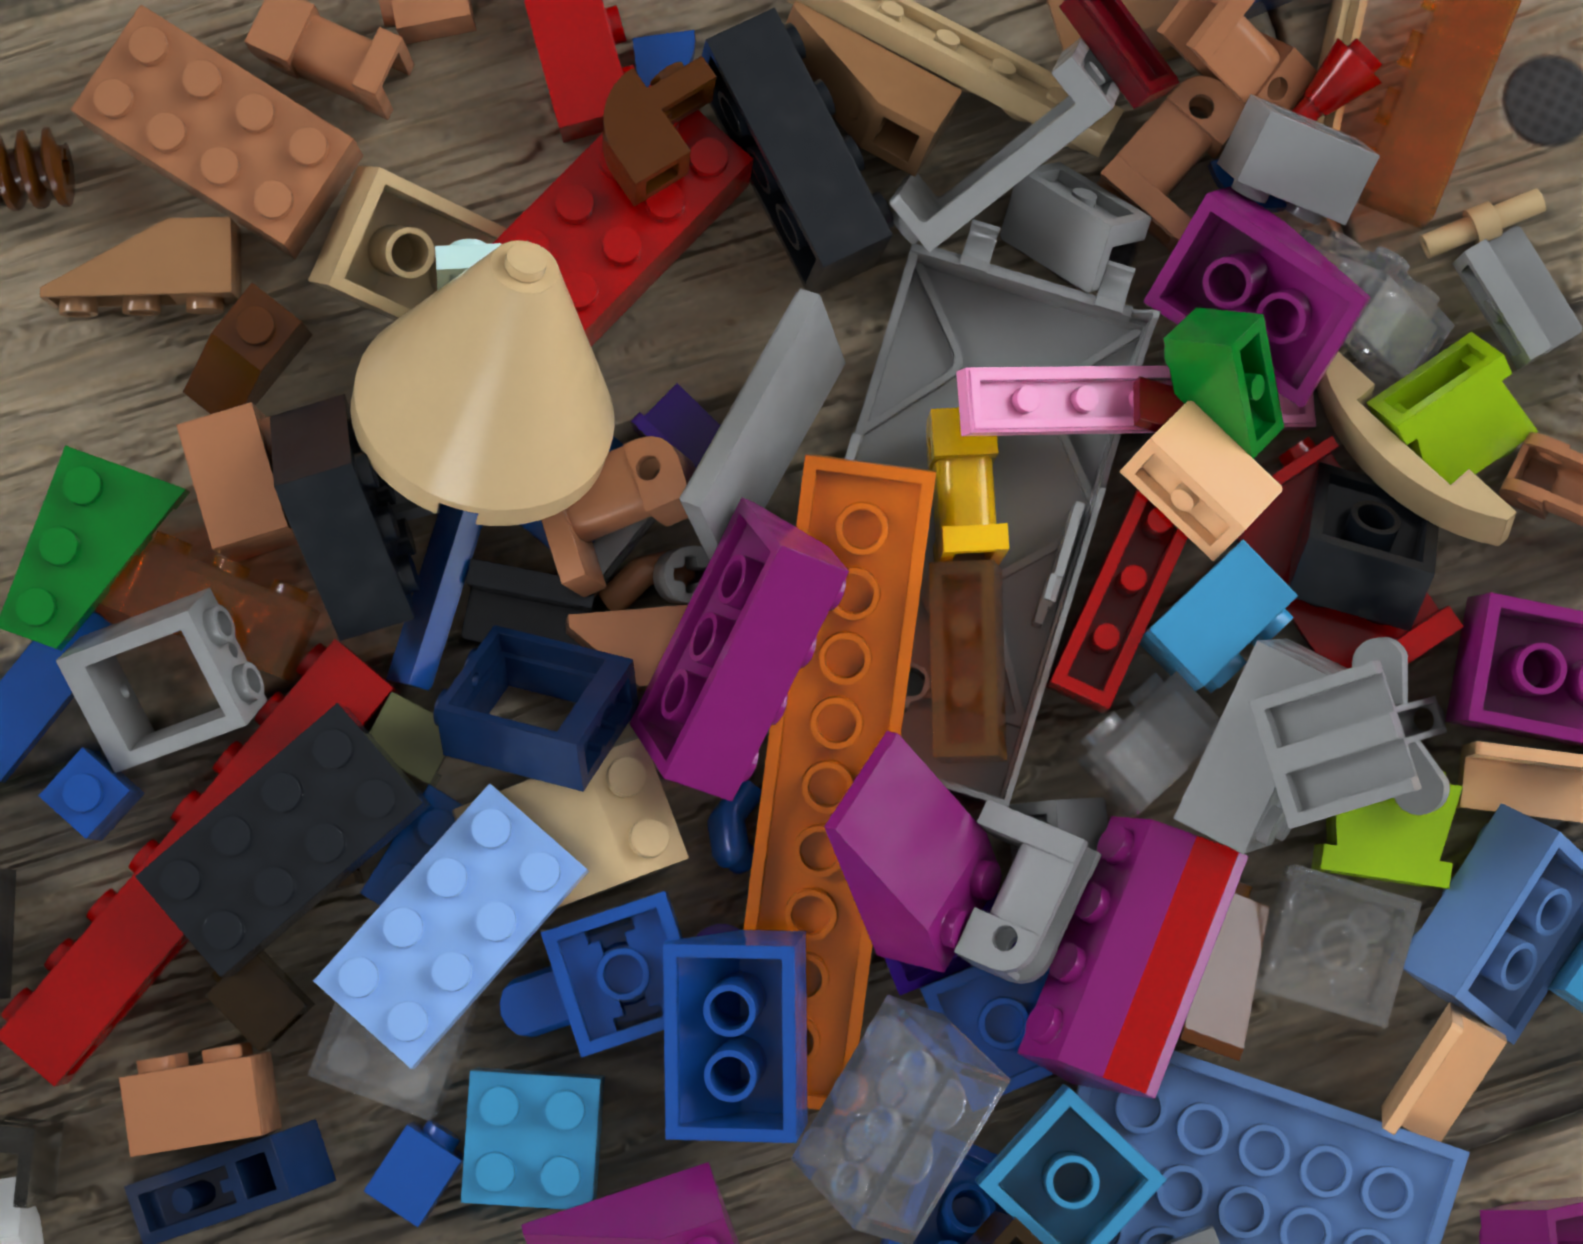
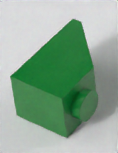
(1228, 371)

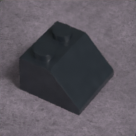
(1362, 550)

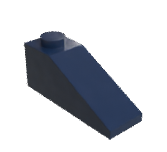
(230, 1183)

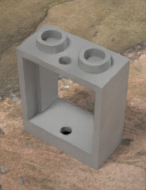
(113, 705)

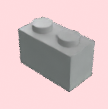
(1297, 162)

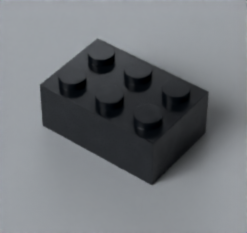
(343, 519)

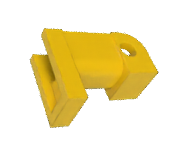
(963, 490)

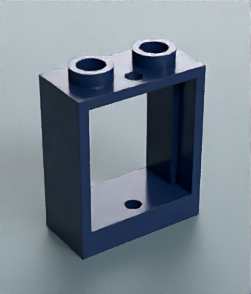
(595, 680)

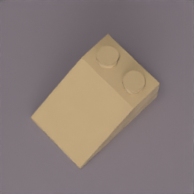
(386, 242)
(613, 828)

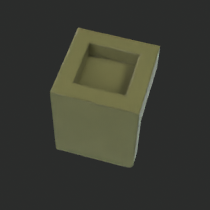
(410, 738)

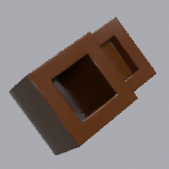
(639, 130)

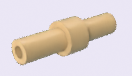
(1482, 223)

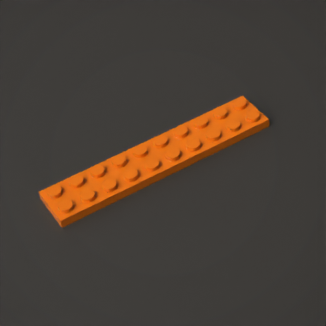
(832, 722)

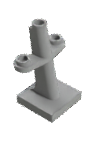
(1351, 739)

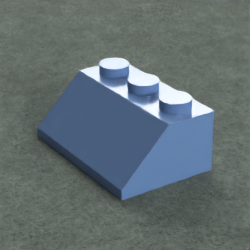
(1503, 923)

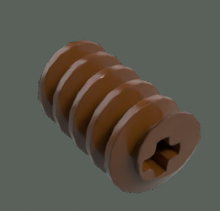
(36, 172)

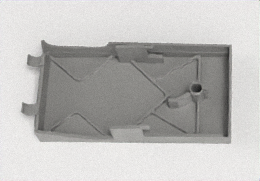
(1047, 487)

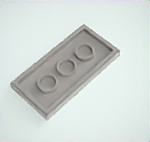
(766, 419)

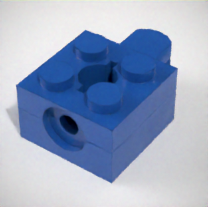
(600, 977)

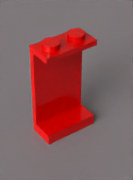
(1325, 629)

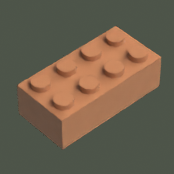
(217, 131)

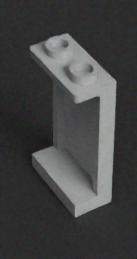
(935, 218)

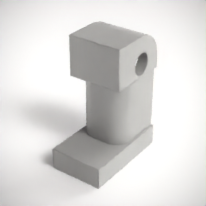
(1033, 900)

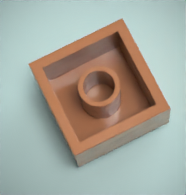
(235, 482)
(199, 1103)

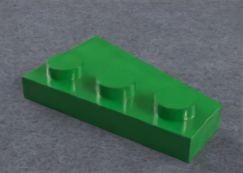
(81, 543)

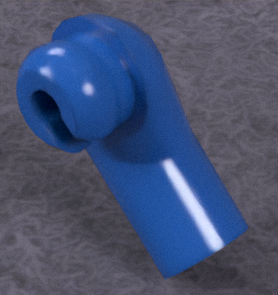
(729, 832)

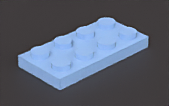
(451, 926)

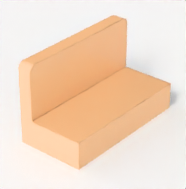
(1201, 480)
(1524, 778)
(1442, 1075)

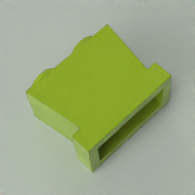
(1456, 409)
(1389, 844)

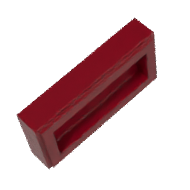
(1121, 49)

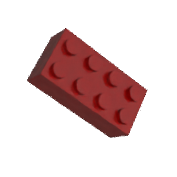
(619, 250)

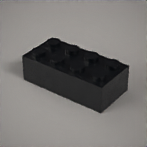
(801, 162)
(283, 841)

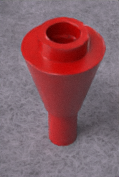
(1340, 79)

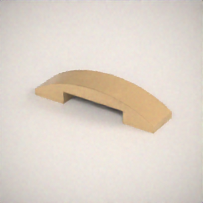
(1463, 508)

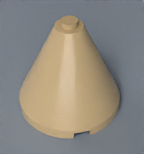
(487, 394)

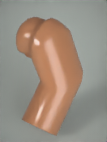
(636, 579)

